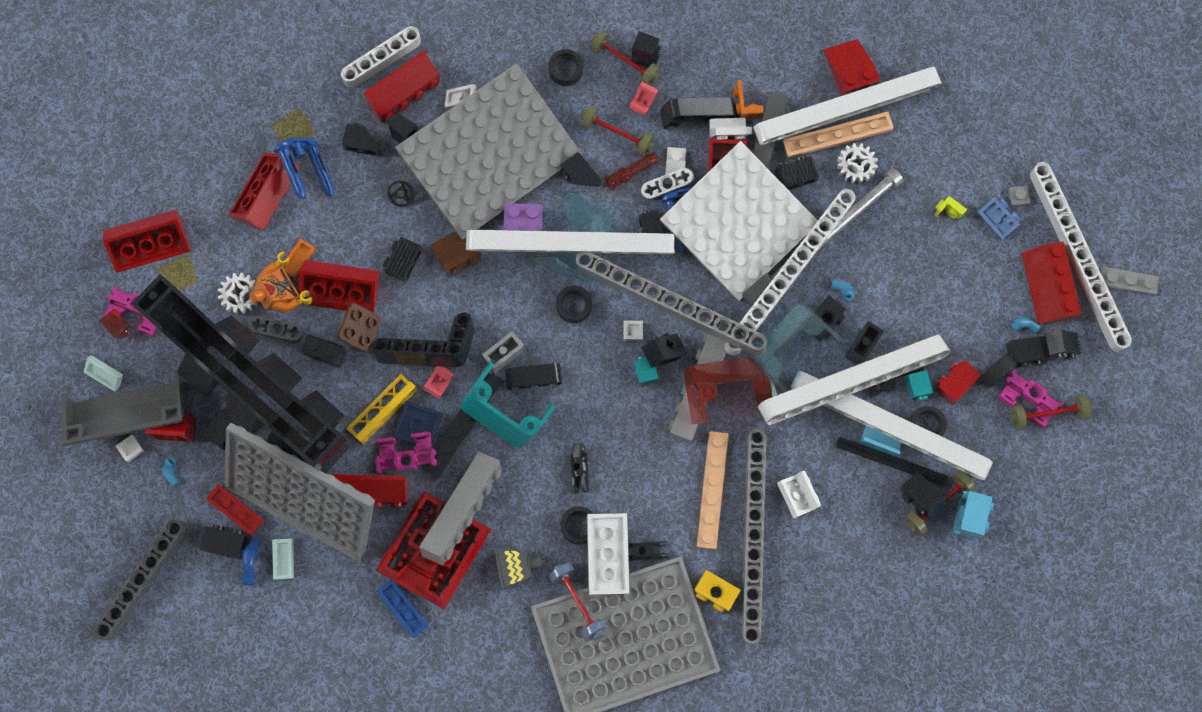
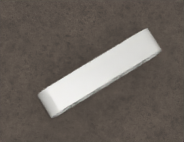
(386, 49)

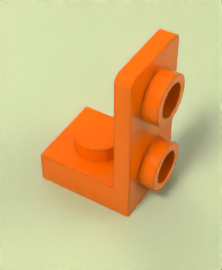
(751, 111)

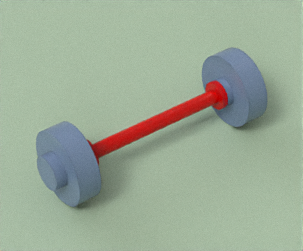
(562, 574)

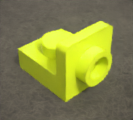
(952, 208)

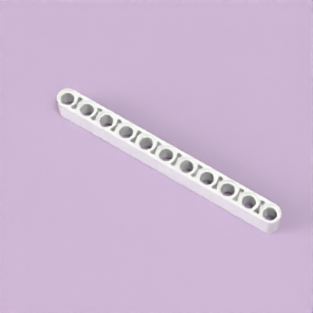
(846, 106)
(569, 242)
(796, 264)
(1078, 265)
(853, 379)
(905, 432)

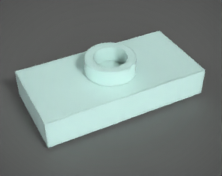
(103, 373)
(283, 559)

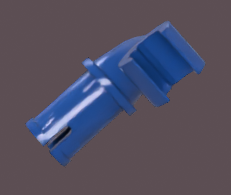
(249, 556)

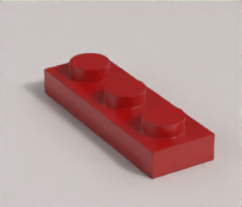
(235, 509)

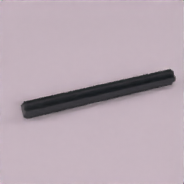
(891, 461)

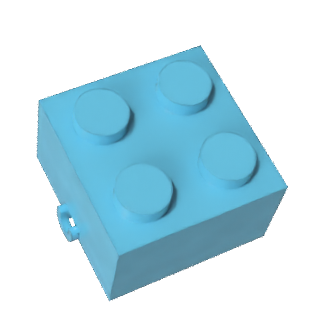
(973, 515)

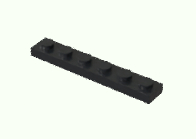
(456, 434)

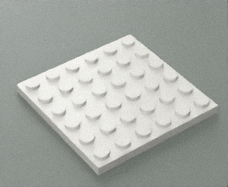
(739, 220)

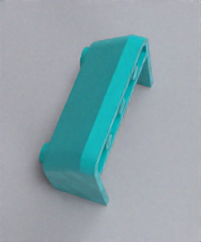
(476, 406)

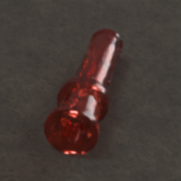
(623, 175)

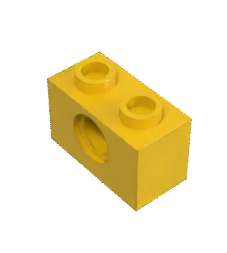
(728, 591)

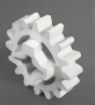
(862, 157)
(231, 294)

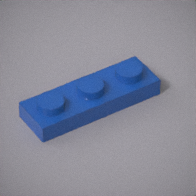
(402, 608)

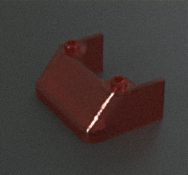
(703, 378)

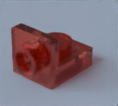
(116, 324)

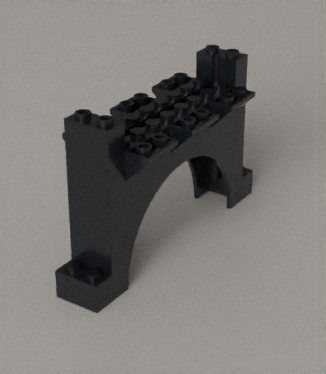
(195, 332)

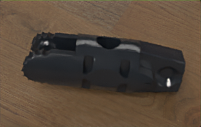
(579, 458)
(634, 555)

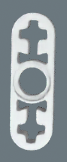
(656, 193)

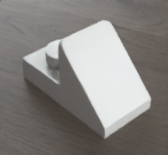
(456, 95)
(675, 161)

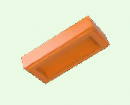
(301, 252)

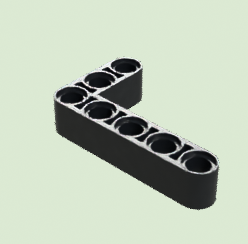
(429, 352)

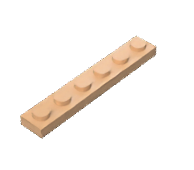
(837, 135)
(712, 490)

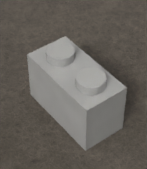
(504, 352)

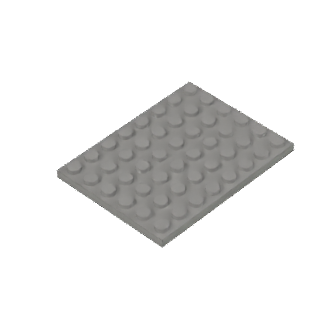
(488, 151)
(297, 492)
(649, 645)

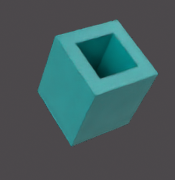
(644, 372)
(918, 386)

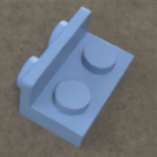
(999, 217)

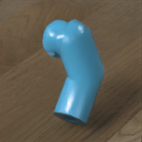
(844, 288)
(1025, 322)
(168, 471)

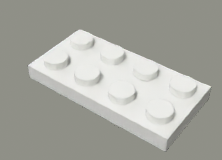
(607, 554)

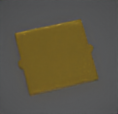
(293, 126)
(179, 272)

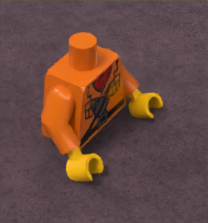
(276, 289)

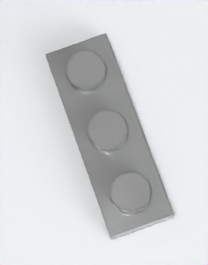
(1130, 281)

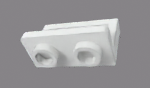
(729, 127)
(799, 494)

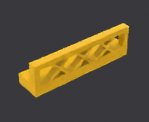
(385, 412)

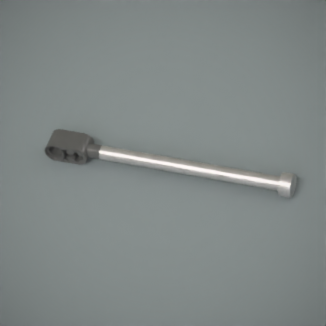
(892, 178)

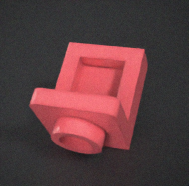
(643, 98)
(438, 381)

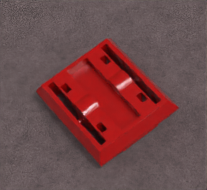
(420, 573)

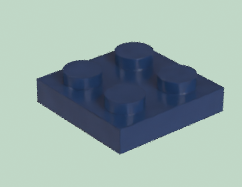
(417, 420)

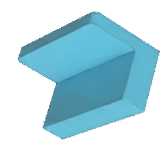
(880, 442)

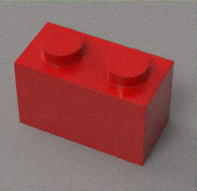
(957, 382)

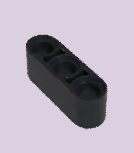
(533, 375)

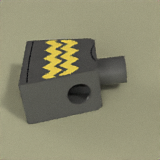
(515, 566)

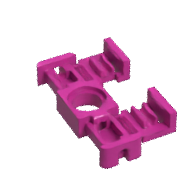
(120, 302)
(1017, 385)
(392, 460)

